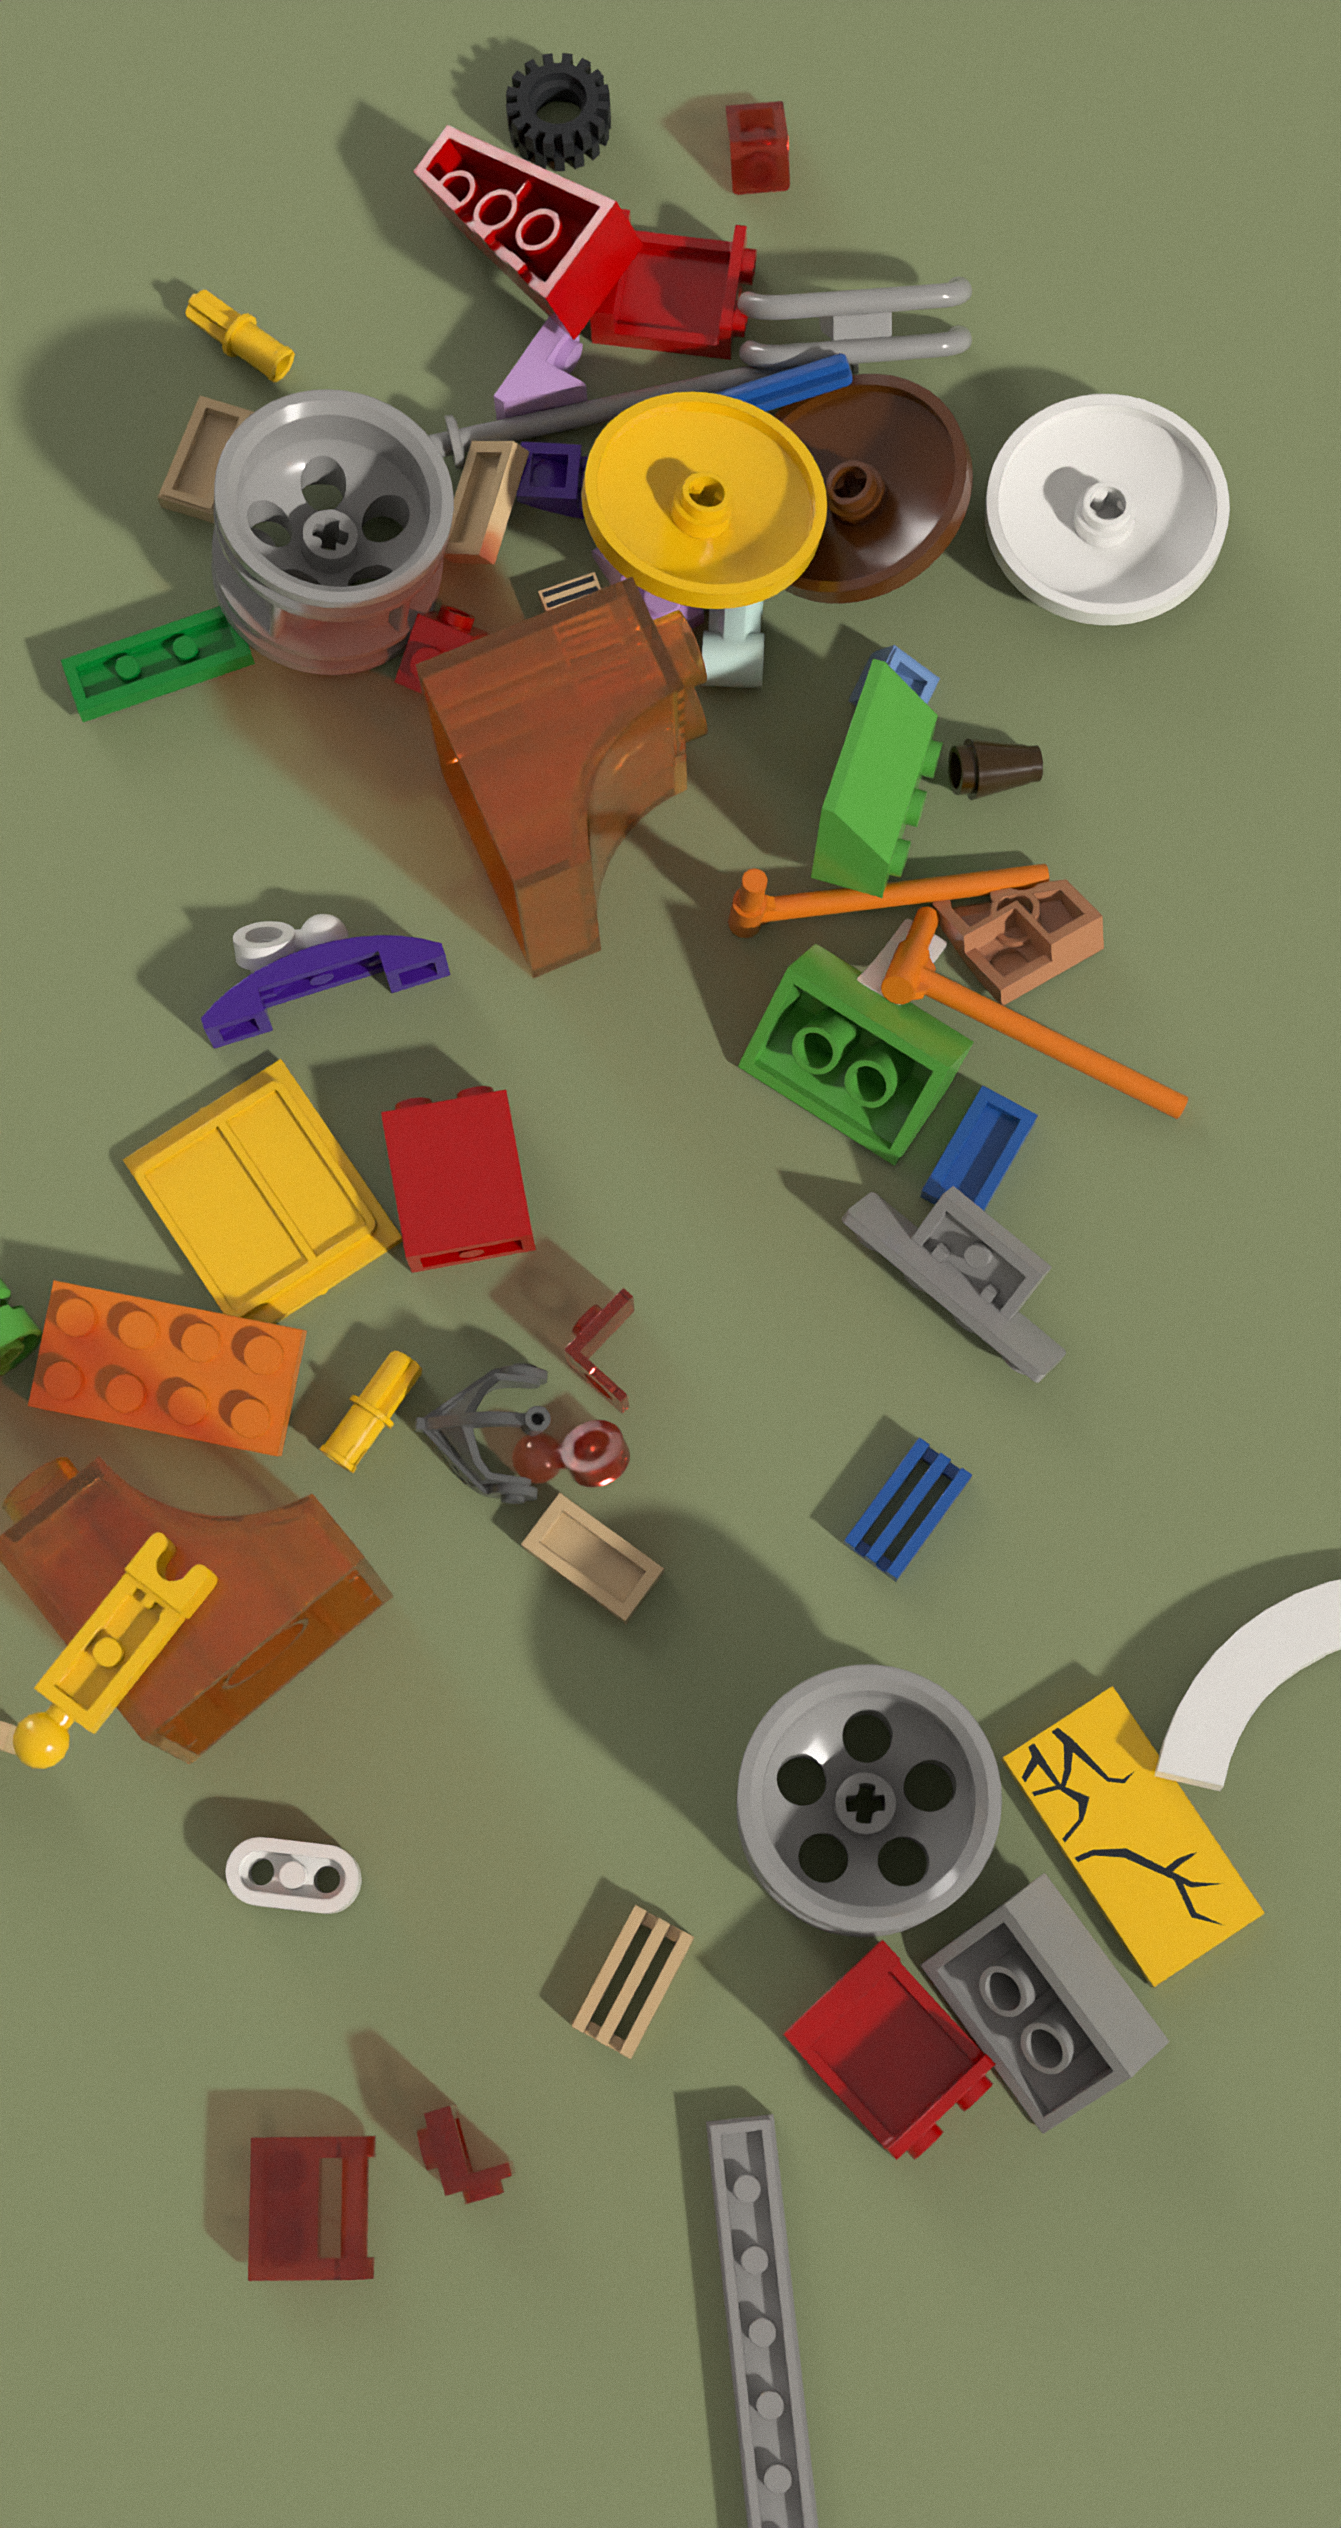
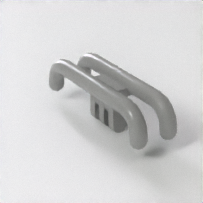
(857, 324)

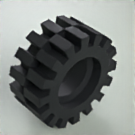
(551, 84)

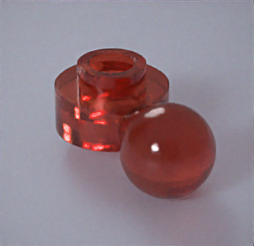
(591, 1453)

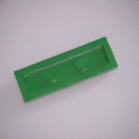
(154, 663)

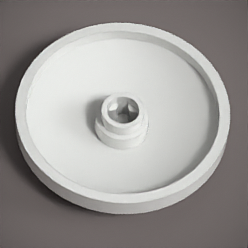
(1106, 509)

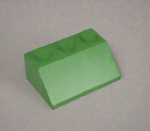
(876, 785)
(853, 1054)

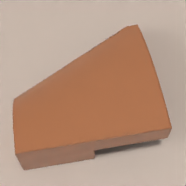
(1023, 936)

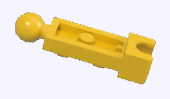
(111, 1651)

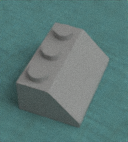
(1045, 2004)

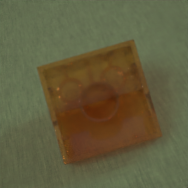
(560, 748)
(280, 1599)

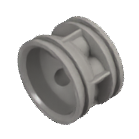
(298, 597)
(924, 1728)

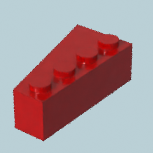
(534, 225)

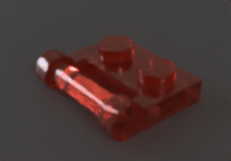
(288, 2208)

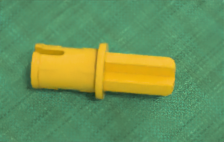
(239, 335)
(372, 1410)

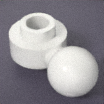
(271, 940)

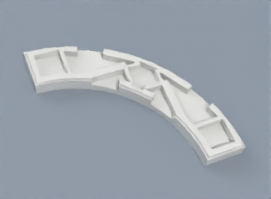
(1241, 1677)

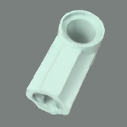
(734, 647)

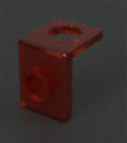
(591, 1333)

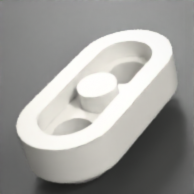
(295, 1875)

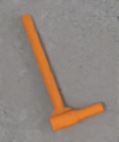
(753, 908)
(914, 975)

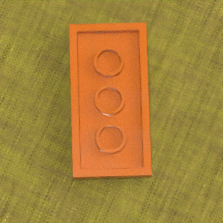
(167, 1368)

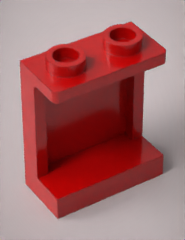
(679, 296)
(457, 1179)
(891, 2053)

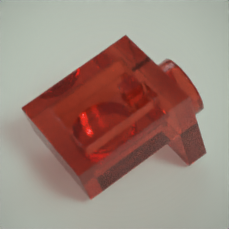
(758, 147)

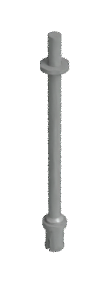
(458, 440)

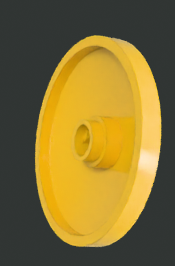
(704, 500)

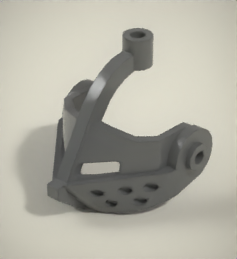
(453, 1434)

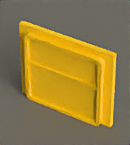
(263, 1198)

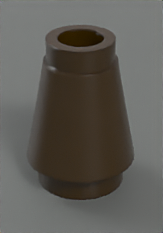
(992, 767)

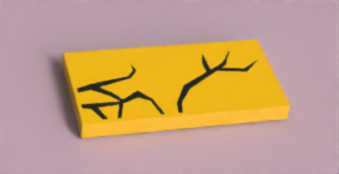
(1132, 1837)

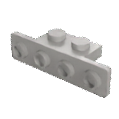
(968, 1268)

